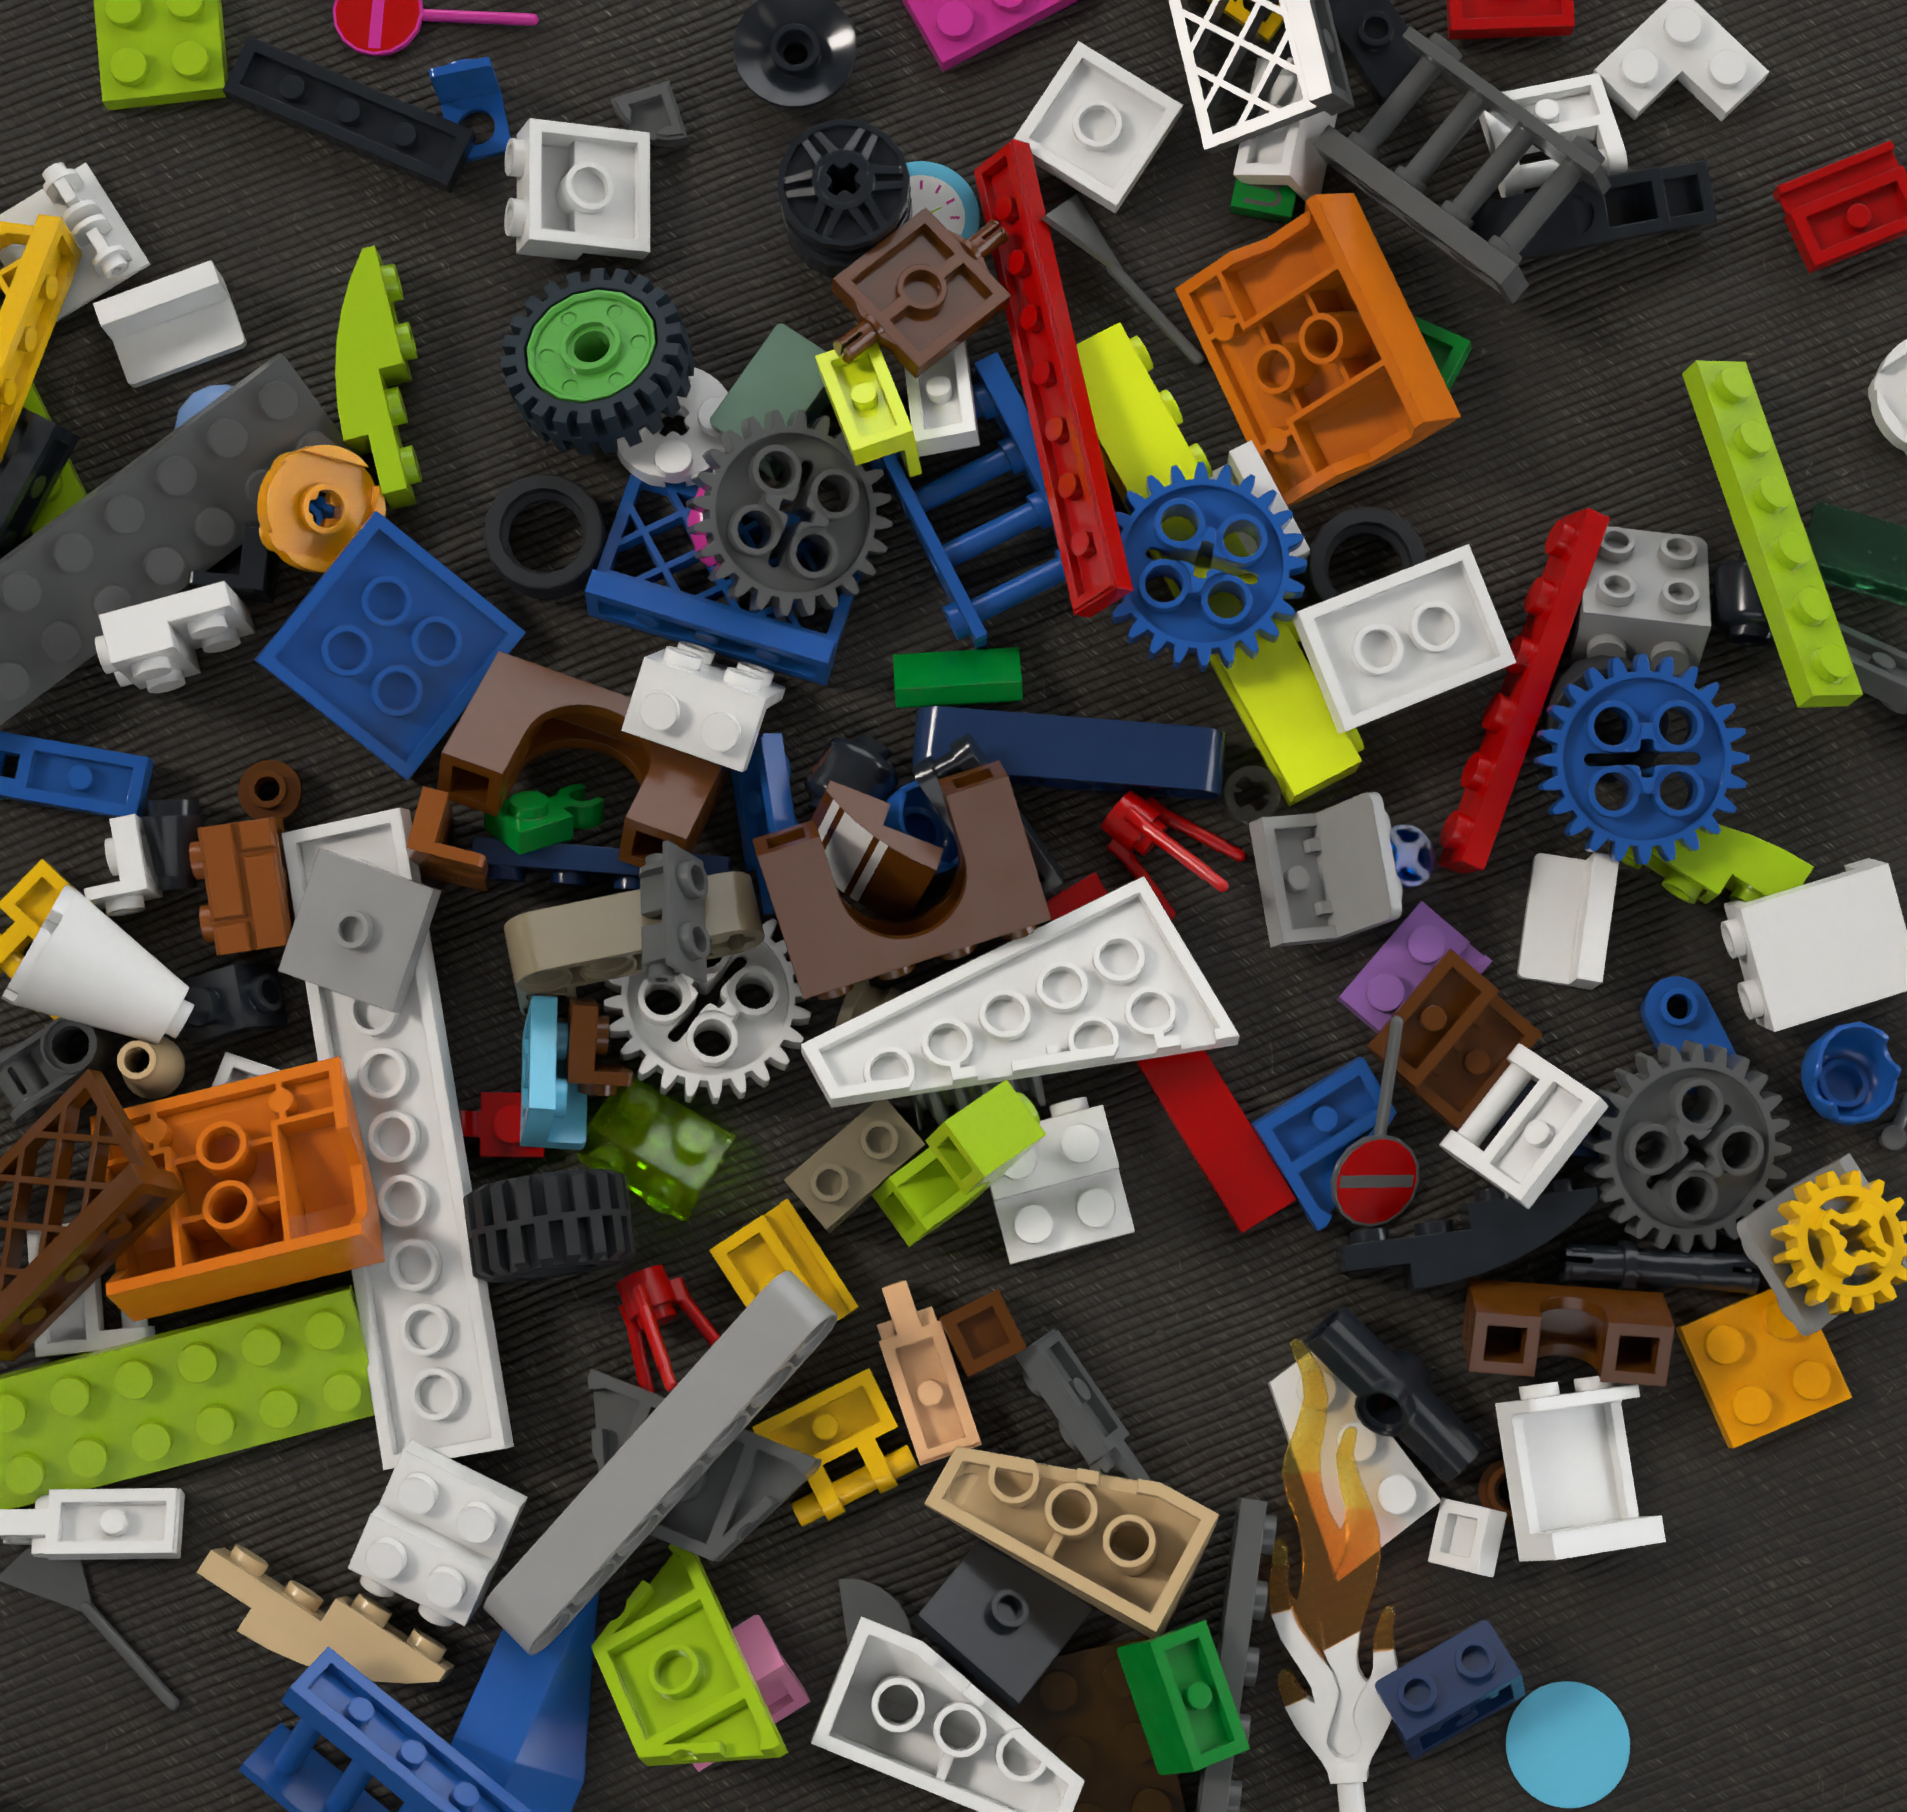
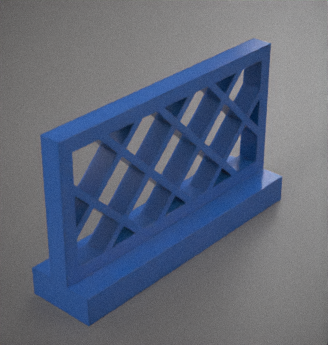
(699, 618)

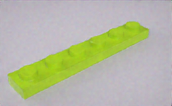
(1772, 535)

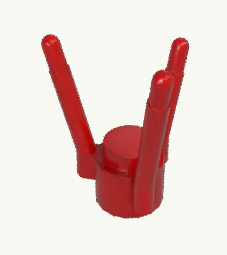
(1140, 826)
(646, 1306)

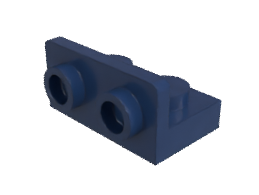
(1450, 1688)

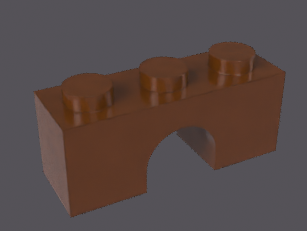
(1613, 1330)

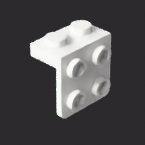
(701, 704)

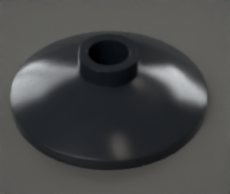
(778, 26)

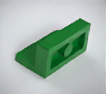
(1183, 1699)

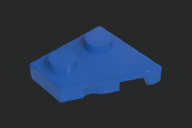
(1314, 1131)

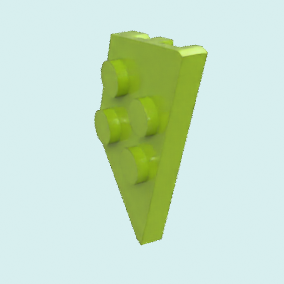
(683, 1673)

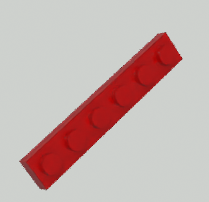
(1516, 709)

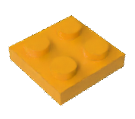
(1760, 1368)

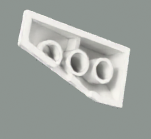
(931, 1727)

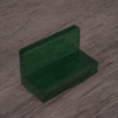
(1860, 552)

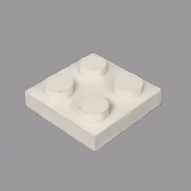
(1098, 126)

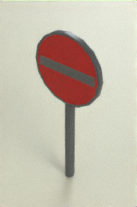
(1378, 1172)

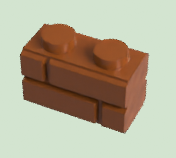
(244, 885)

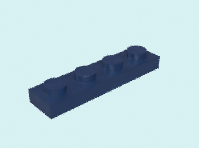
(572, 864)

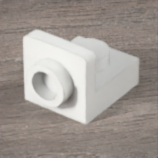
(131, 860)

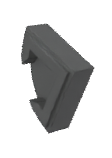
(653, 112)
(872, 1602)

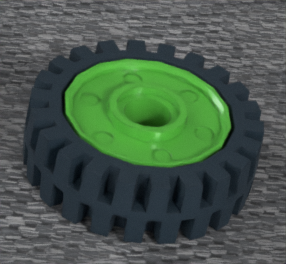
(598, 361)

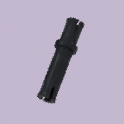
(1634, 1266)

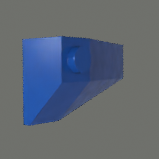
(533, 1716)

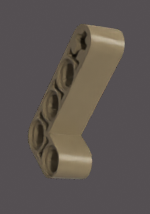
(602, 938)

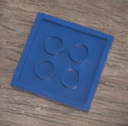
(389, 645)

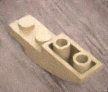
(295, 1627)

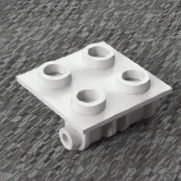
(105, 241)

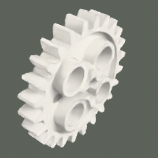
(752, 1034)

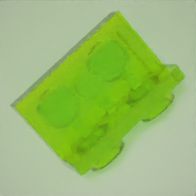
(657, 1146)

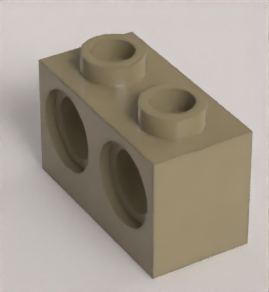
(855, 1164)

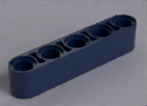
(1083, 751)

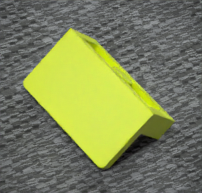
(869, 408)

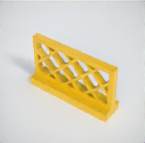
(30, 307)

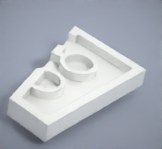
(1389, 1476)

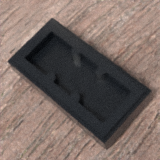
(1374, 43)

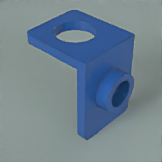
(469, 88)

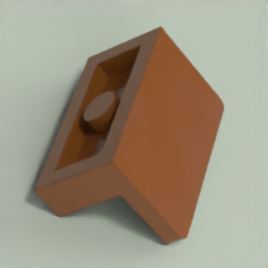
(430, 847)

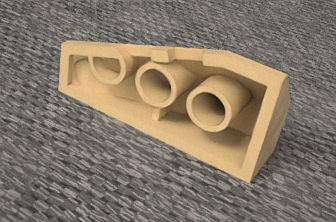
(1094, 1534)

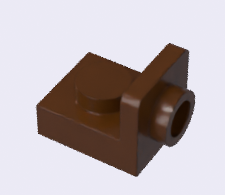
(587, 1037)

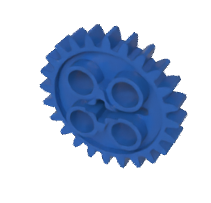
(1215, 511)
(1639, 702)

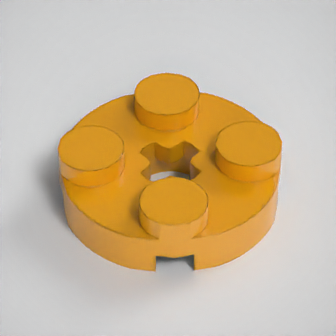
(285, 501)

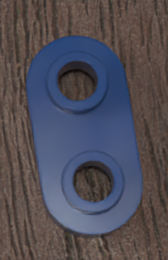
(1698, 1025)

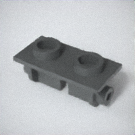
(674, 887)

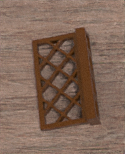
(109, 1219)

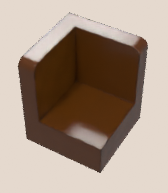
(982, 1333)

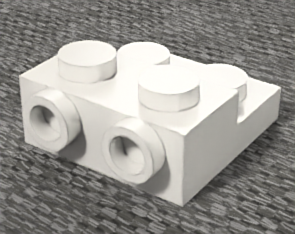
(579, 190)
(158, 639)
(1063, 1188)
(436, 1535)

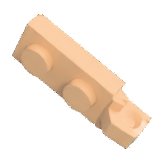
(925, 1378)

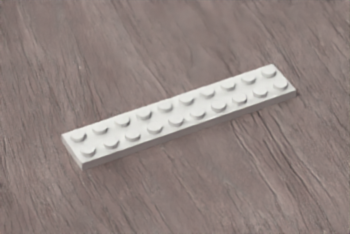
(421, 1309)

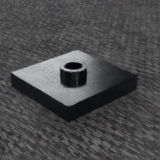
(1001, 1621)

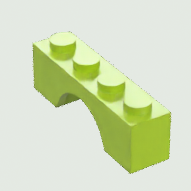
(961, 1162)

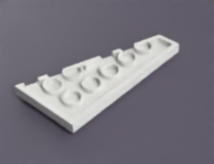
(1066, 998)

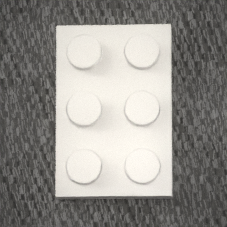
(1403, 638)

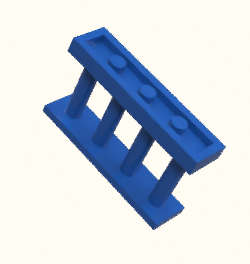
(997, 399)
(381, 1742)

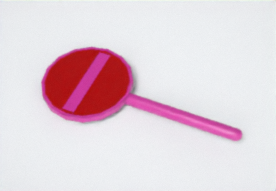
(390, 25)

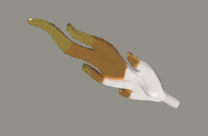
(1325, 1623)

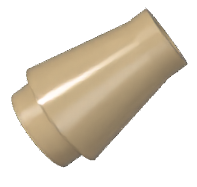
(163, 1072)

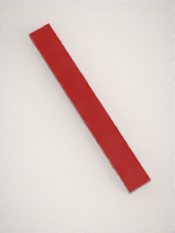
(1053, 383)

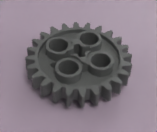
(737, 491)
(1720, 1187)

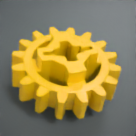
(1818, 1251)

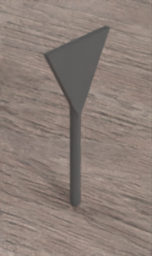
(1077, 225)
(67, 1584)

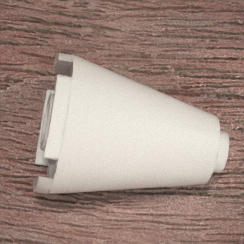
(97, 975)

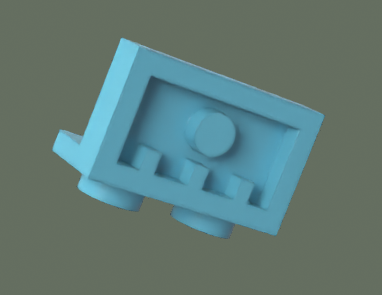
(550, 1107)

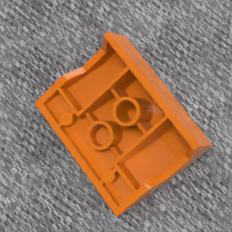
(1317, 349)
(268, 1186)

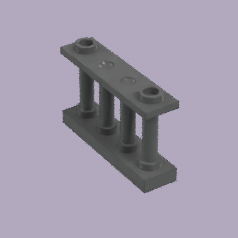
(1450, 224)

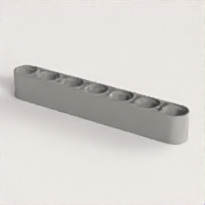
(660, 1462)

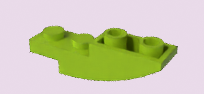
(370, 359)
(1727, 860)

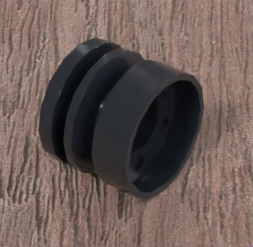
(839, 229)

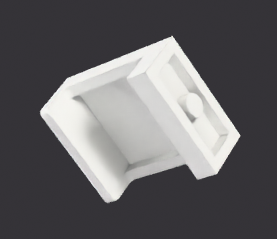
(1819, 946)
(1572, 1471)

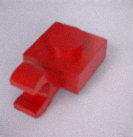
(498, 1127)

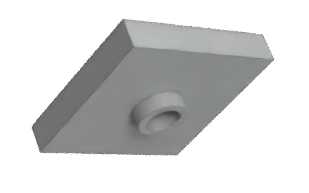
(359, 930)

